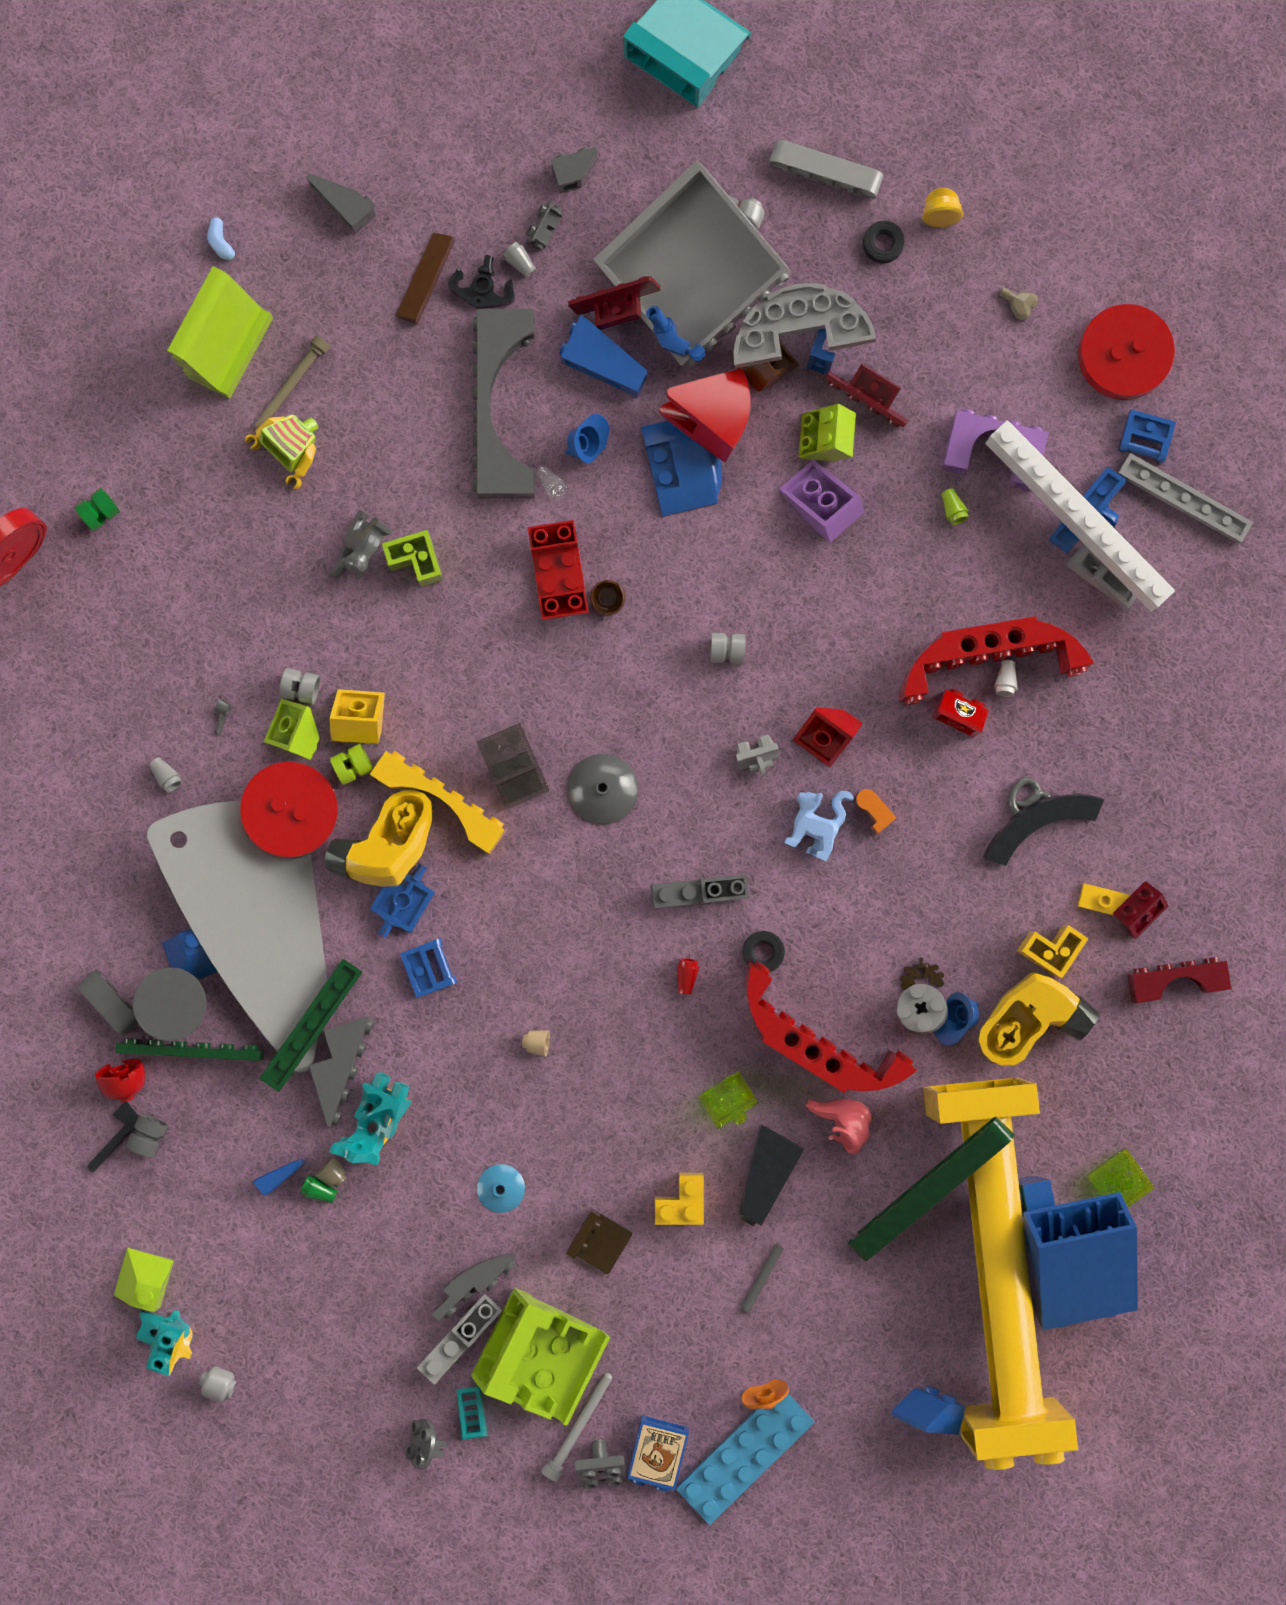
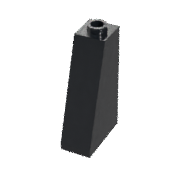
(767, 1174)

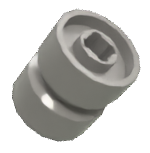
(727, 648)
(307, 689)

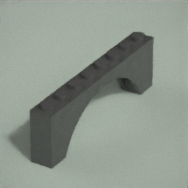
(498, 336)

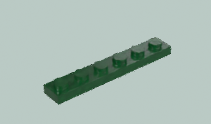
(310, 1025)
(179, 1049)

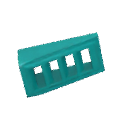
(465, 1434)

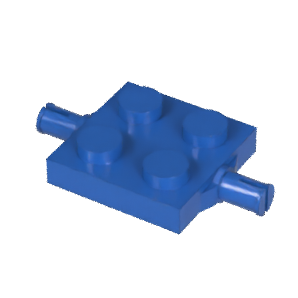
(404, 903)

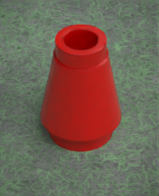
(686, 975)

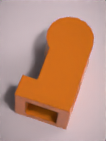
(870, 803)

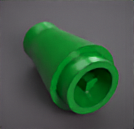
(317, 1190)

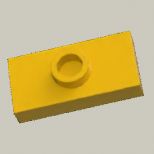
(1100, 899)

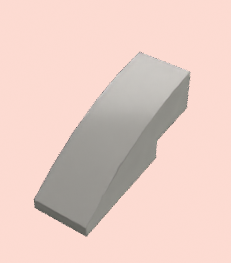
(1096, 573)

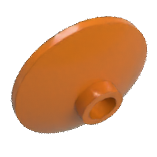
(766, 1395)

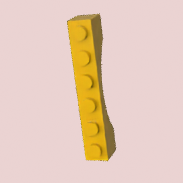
(396, 775)

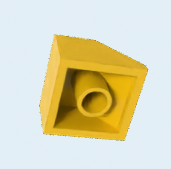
(357, 716)

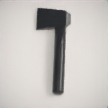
(126, 1115)

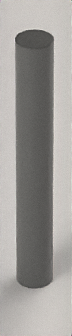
(762, 1278)

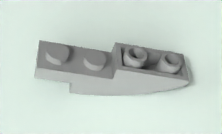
(459, 1339)

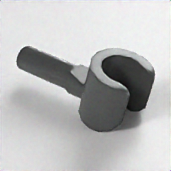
(223, 708)

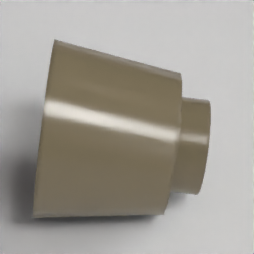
(331, 1173)

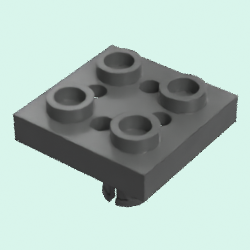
(601, 1468)

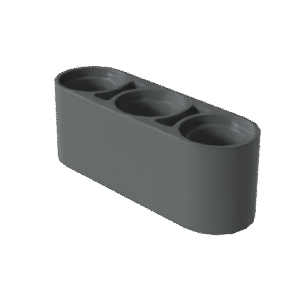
(108, 1003)

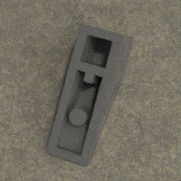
(345, 202)

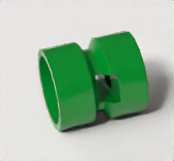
(97, 509)

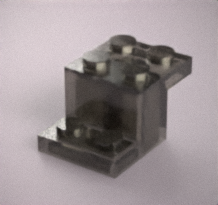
(513, 766)

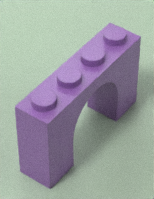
(970, 427)

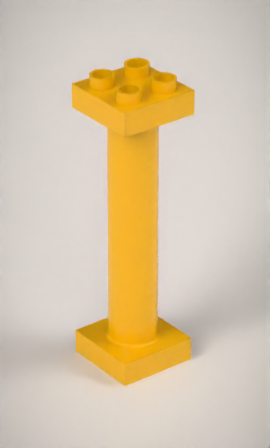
(1019, 1417)

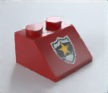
(960, 712)

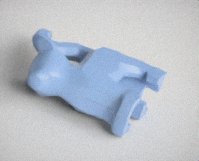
(817, 827)

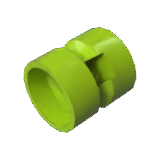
(359, 761)

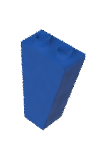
(601, 358)

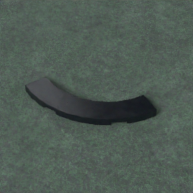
(1036, 816)

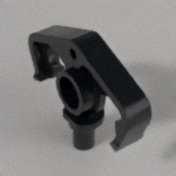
(481, 291)

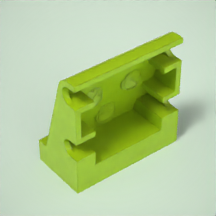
(219, 334)
(539, 1357)

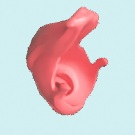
(851, 1121)

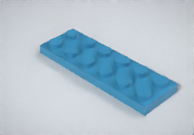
(743, 1457)

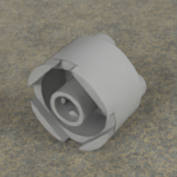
(919, 995)

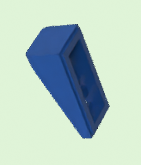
(271, 1180)

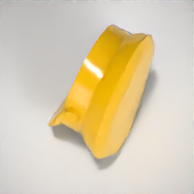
(942, 208)

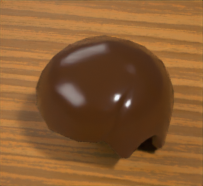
(606, 591)

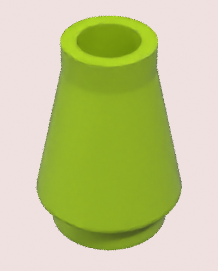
(955, 509)

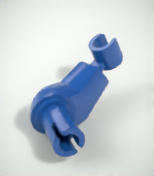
(668, 336)

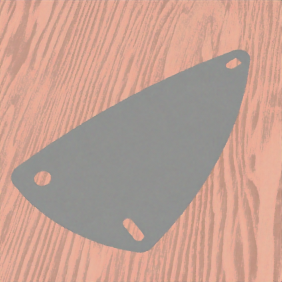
(248, 913)

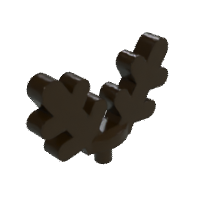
(913, 972)

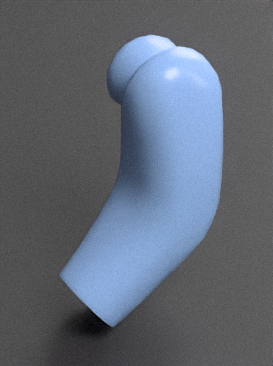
(216, 240)

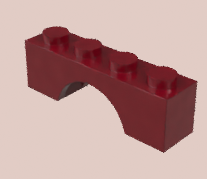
(1149, 985)

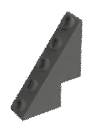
(333, 1075)

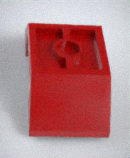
(558, 570)

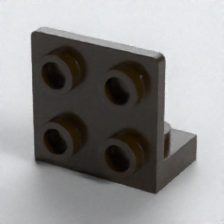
(599, 1241)

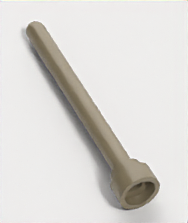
(317, 347)

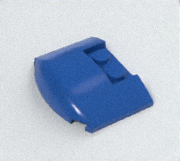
(682, 469)

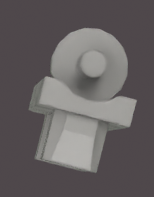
(757, 758)

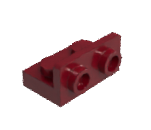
(1141, 909)

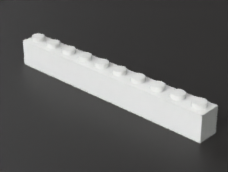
(1079, 516)

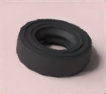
(890, 229)
(766, 937)

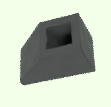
(573, 169)

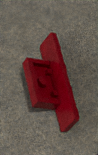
(617, 303)
(871, 389)

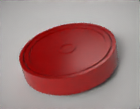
(1126, 351)
(20, 540)
(288, 809)

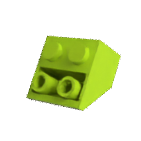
(827, 434)

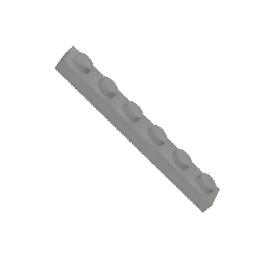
(1185, 498)

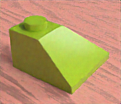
(293, 729)
(143, 1279)

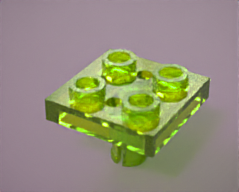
(728, 1100)
(1134, 1184)

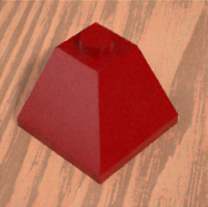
(827, 733)

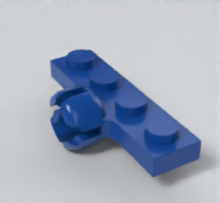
(1099, 496)

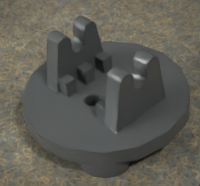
(423, 1444)

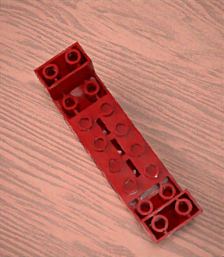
(1027, 636)
(845, 1072)

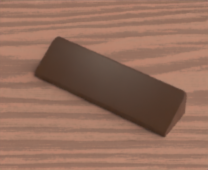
(425, 277)

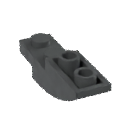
(699, 891)
(480, 1276)

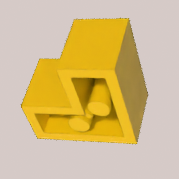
(1053, 956)
(685, 1209)

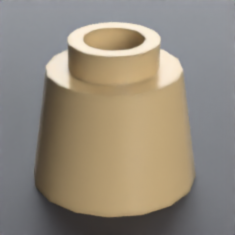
(537, 1042)

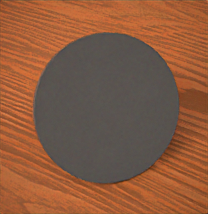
(169, 1004)

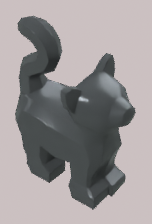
(359, 545)

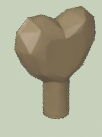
(1020, 303)

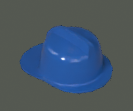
(588, 439)
(962, 1016)

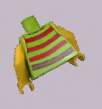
(288, 442)

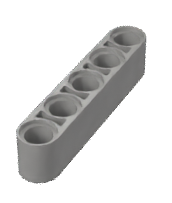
(826, 168)

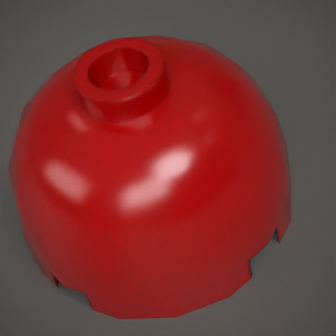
(122, 1080)

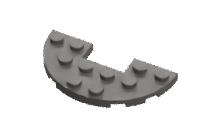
(796, 311)

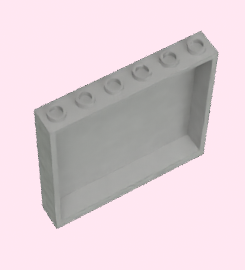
(702, 257)

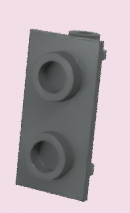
(547, 216)

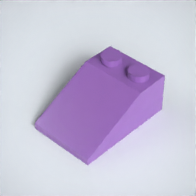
(823, 500)

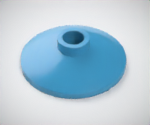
(509, 1179)

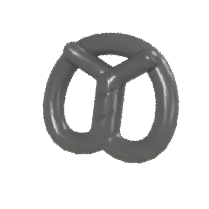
(1032, 798)

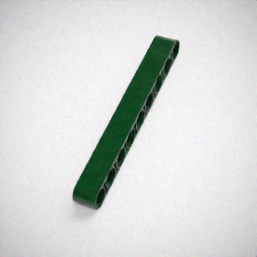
(931, 1188)

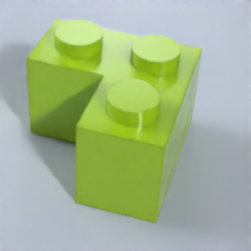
(416, 551)

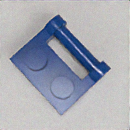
(1148, 428)
(420, 969)

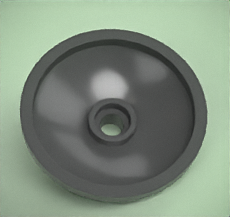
(602, 806)

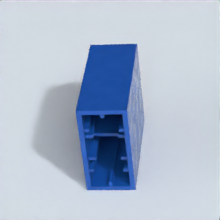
(1082, 1260)

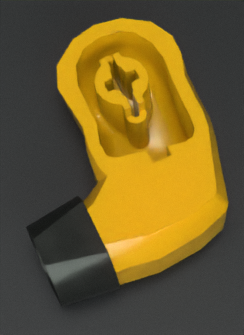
(392, 844)
(1026, 1014)

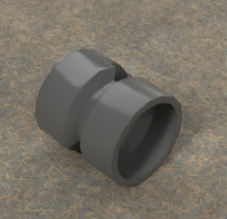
(147, 1134)

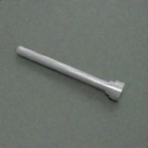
(553, 1469)

